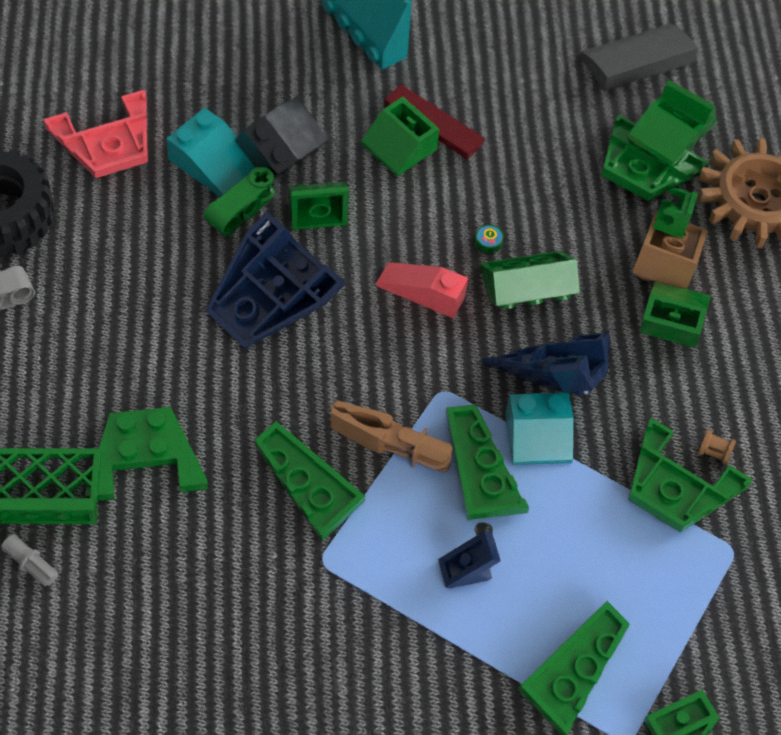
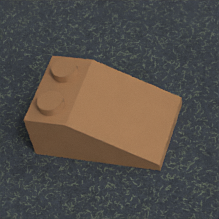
(668, 257)

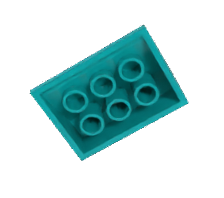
(375, 26)

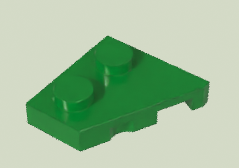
(685, 717)

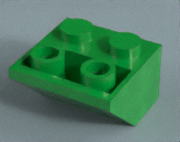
(666, 131)
(401, 137)
(675, 314)

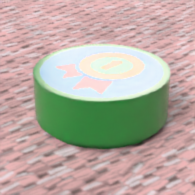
(489, 239)

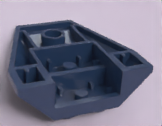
(270, 284)

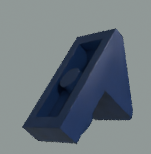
(470, 561)

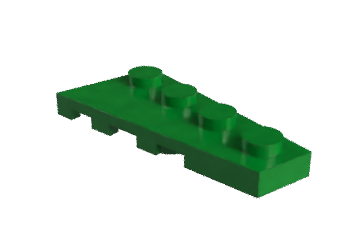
(312, 484)

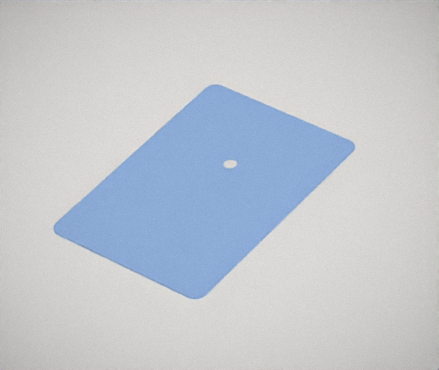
(555, 569)

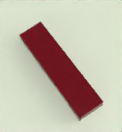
(451, 131)

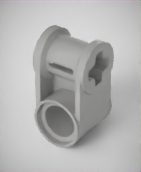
(15, 287)

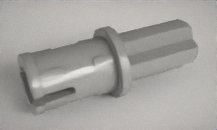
(29, 560)

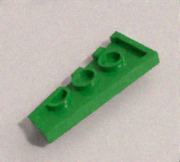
(481, 470)
(569, 674)

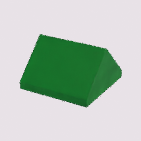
(691, 104)

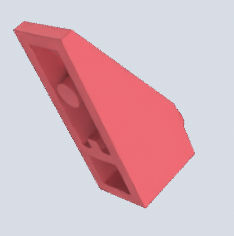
(425, 285)

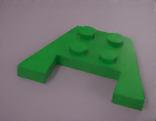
(640, 170)
(143, 441)
(674, 492)

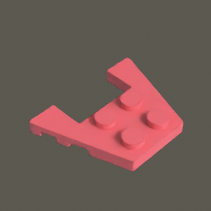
(107, 146)

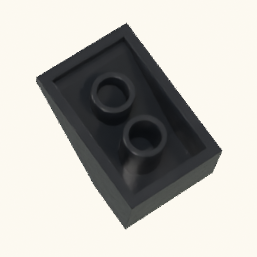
(282, 137)

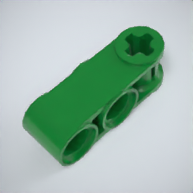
(241, 201)

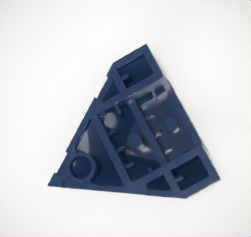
(560, 366)

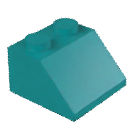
(540, 428)

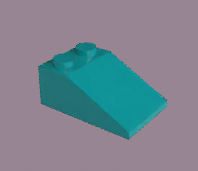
(208, 152)

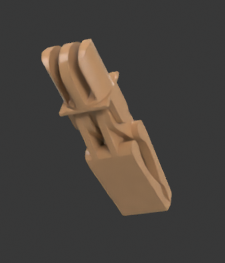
(380, 434)

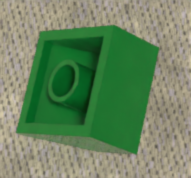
(318, 205)

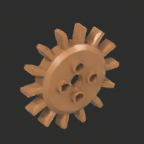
(736, 198)

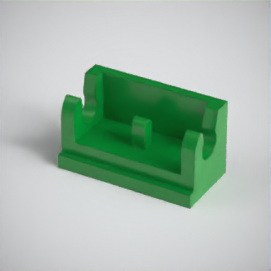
(674, 217)

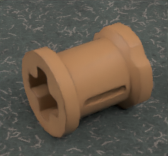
(716, 447)

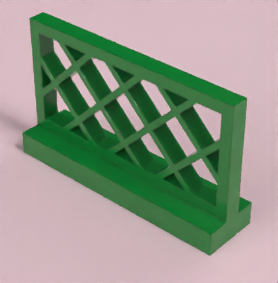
(56, 509)

